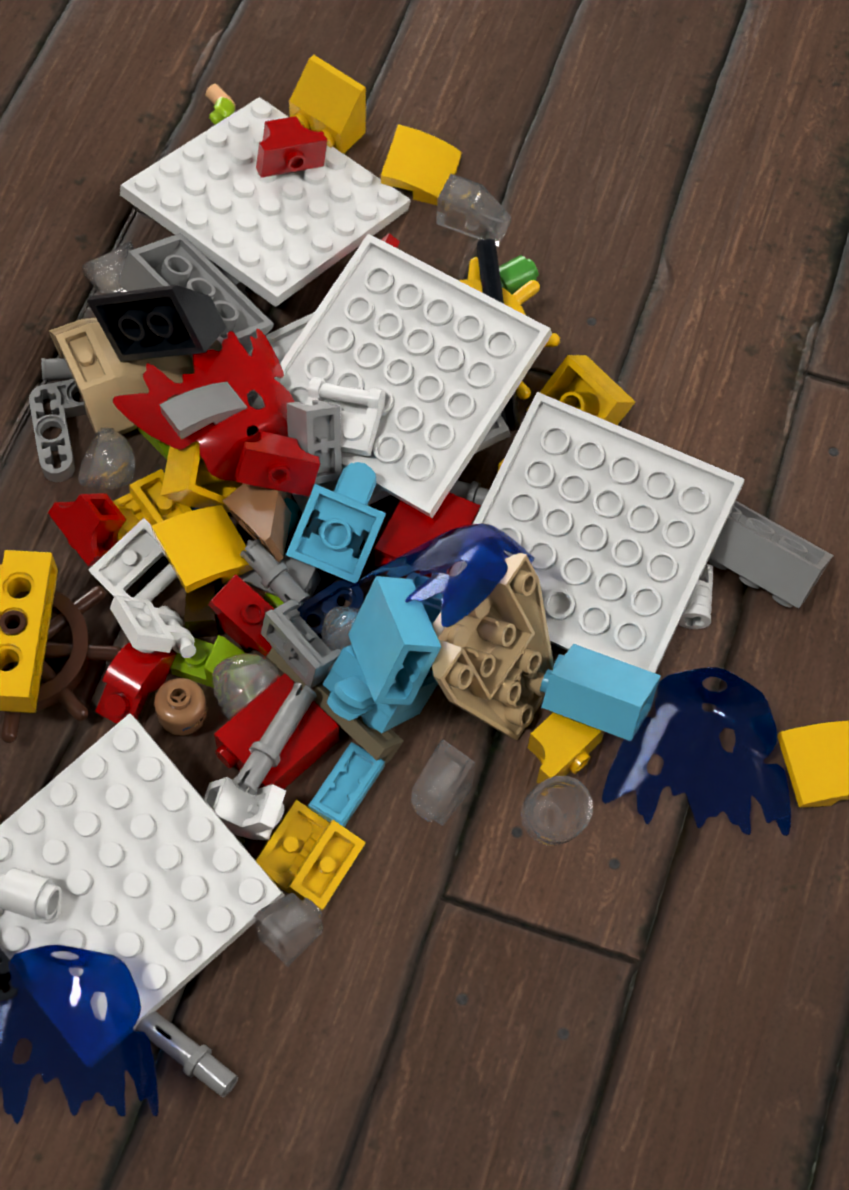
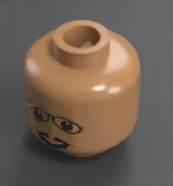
(181, 706)

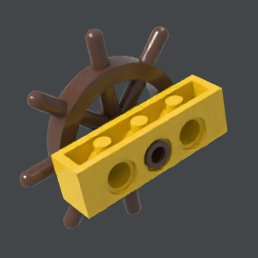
(26, 626)

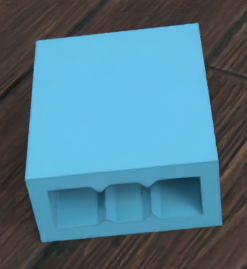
(393, 641)
(599, 691)

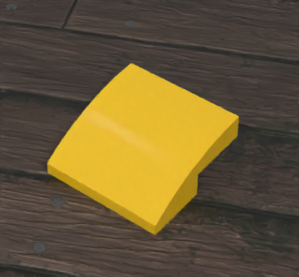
(419, 163)
(147, 503)
(202, 546)
(817, 762)
(309, 854)

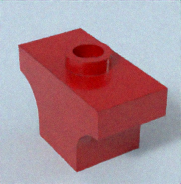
(289, 148)
(277, 464)
(89, 524)
(242, 614)

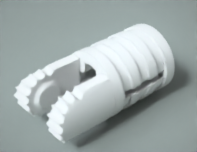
(699, 607)

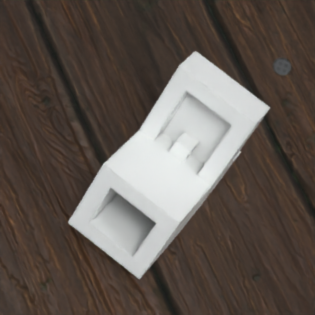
(246, 813)

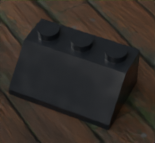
(157, 322)

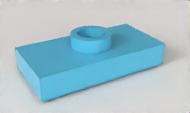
(346, 785)

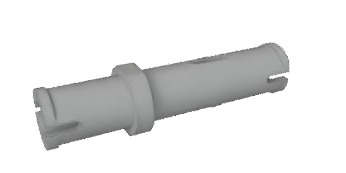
(266, 751)
(194, 1058)

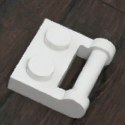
(357, 429)
(130, 560)

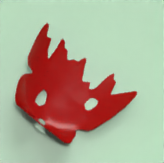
(222, 442)

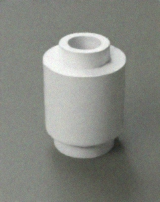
(29, 894)

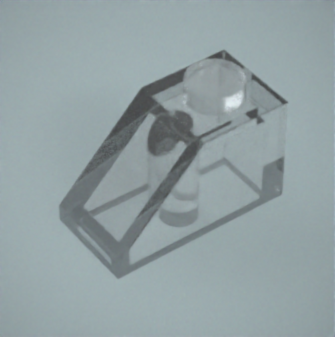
(471, 210)
(442, 784)
(289, 926)

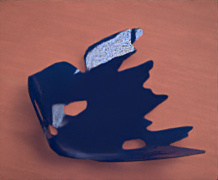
(475, 544)
(694, 755)
(66, 1035)

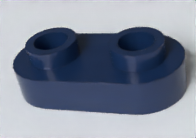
(321, 603)

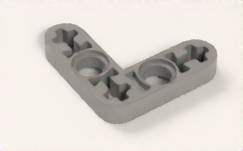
(62, 407)

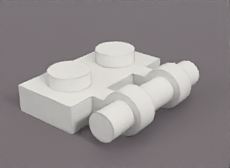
(151, 627)

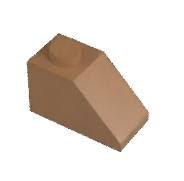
(262, 516)

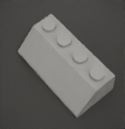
(182, 264)
(769, 556)

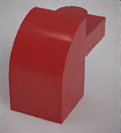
(130, 681)

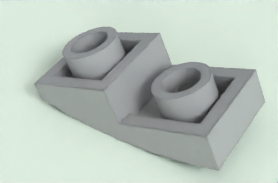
(201, 407)

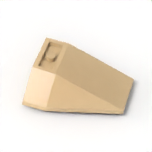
(103, 376)
(498, 653)

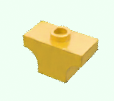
(562, 745)

